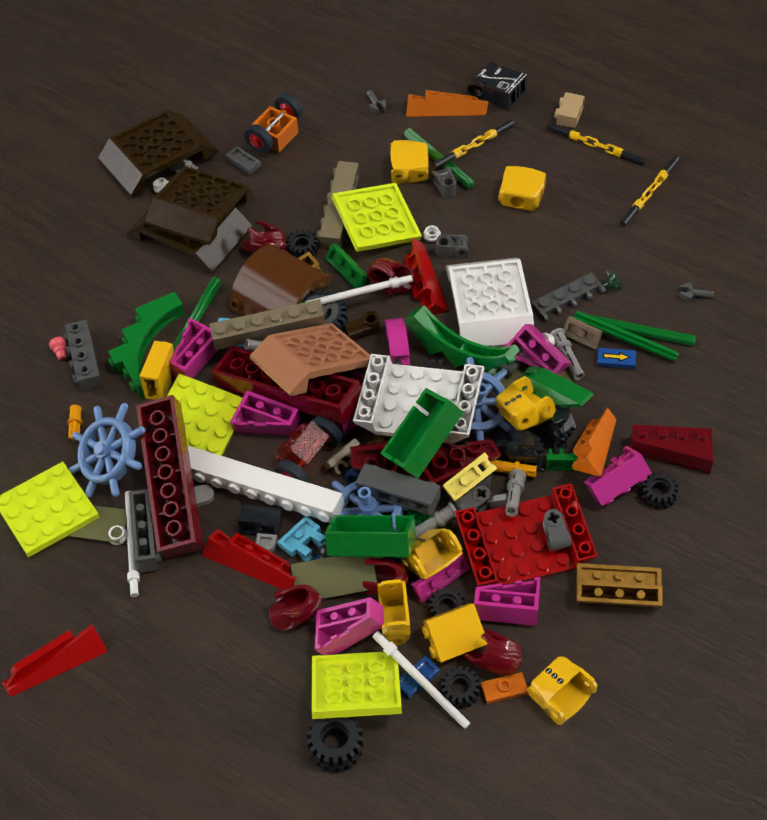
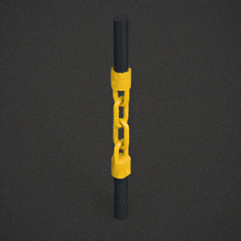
(619, 152)
(456, 153)
(638, 204)

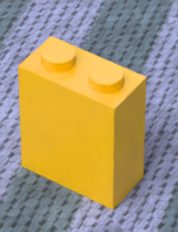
(157, 371)
(454, 632)

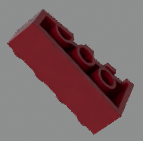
(675, 445)

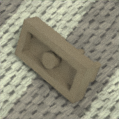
(582, 332)
(336, 460)

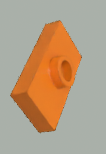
(504, 688)

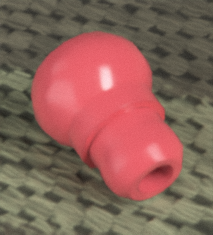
(58, 346)

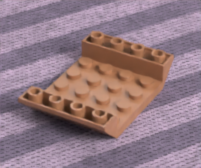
(308, 353)

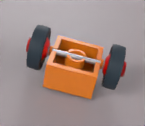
(275, 126)

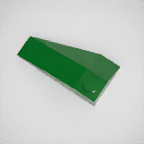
(556, 387)

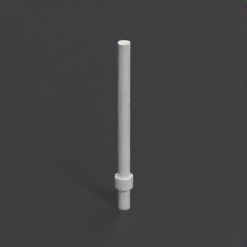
(392, 282)
(133, 575)
(391, 650)

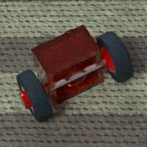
(303, 446)

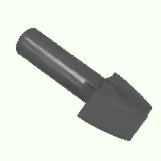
(376, 103)
(687, 292)

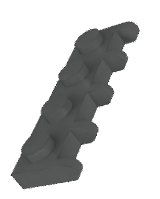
(567, 295)

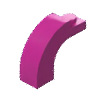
(397, 340)

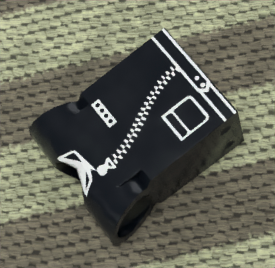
(499, 86)

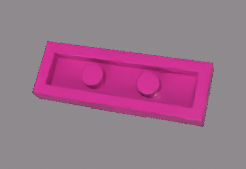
(424, 588)

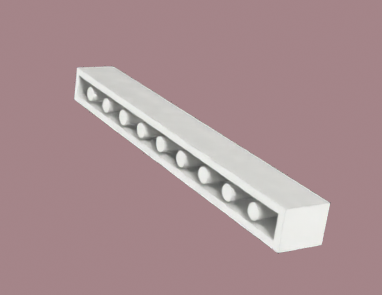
(265, 485)

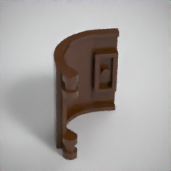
(273, 281)

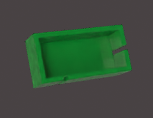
(422, 435)
(370, 536)

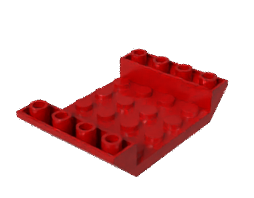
(516, 547)

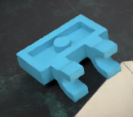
(299, 536)

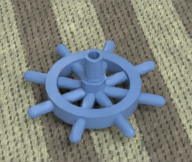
(488, 383)
(106, 450)
(366, 503)

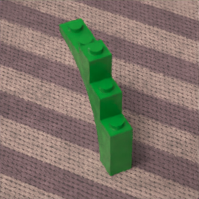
(149, 322)
(439, 338)

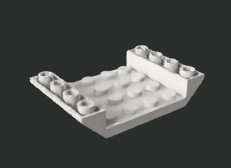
(490, 300)
(393, 390)

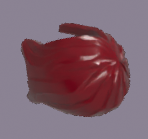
(260, 239)
(386, 268)
(385, 570)
(294, 606)
(500, 657)

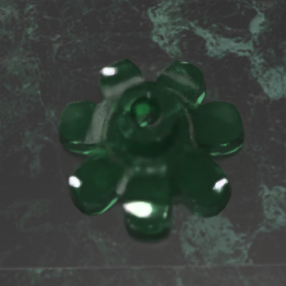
(612, 281)

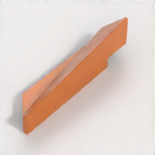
(444, 104)
(594, 444)

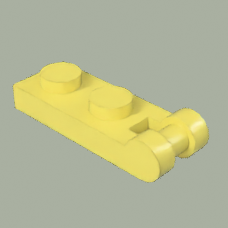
(468, 477)

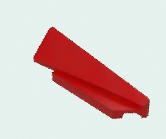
(426, 283)
(249, 559)
(53, 659)

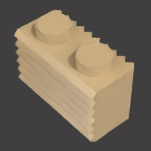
(569, 110)

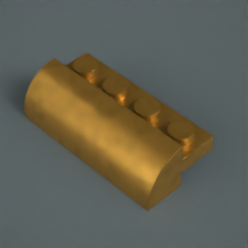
(618, 585)

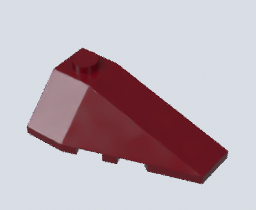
(371, 455)
(454, 458)

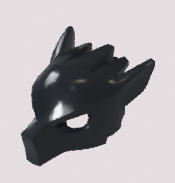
(559, 427)
(521, 447)

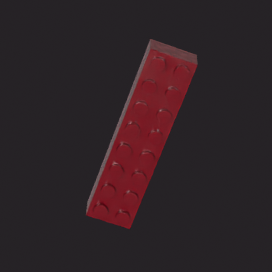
(326, 395)
(169, 477)

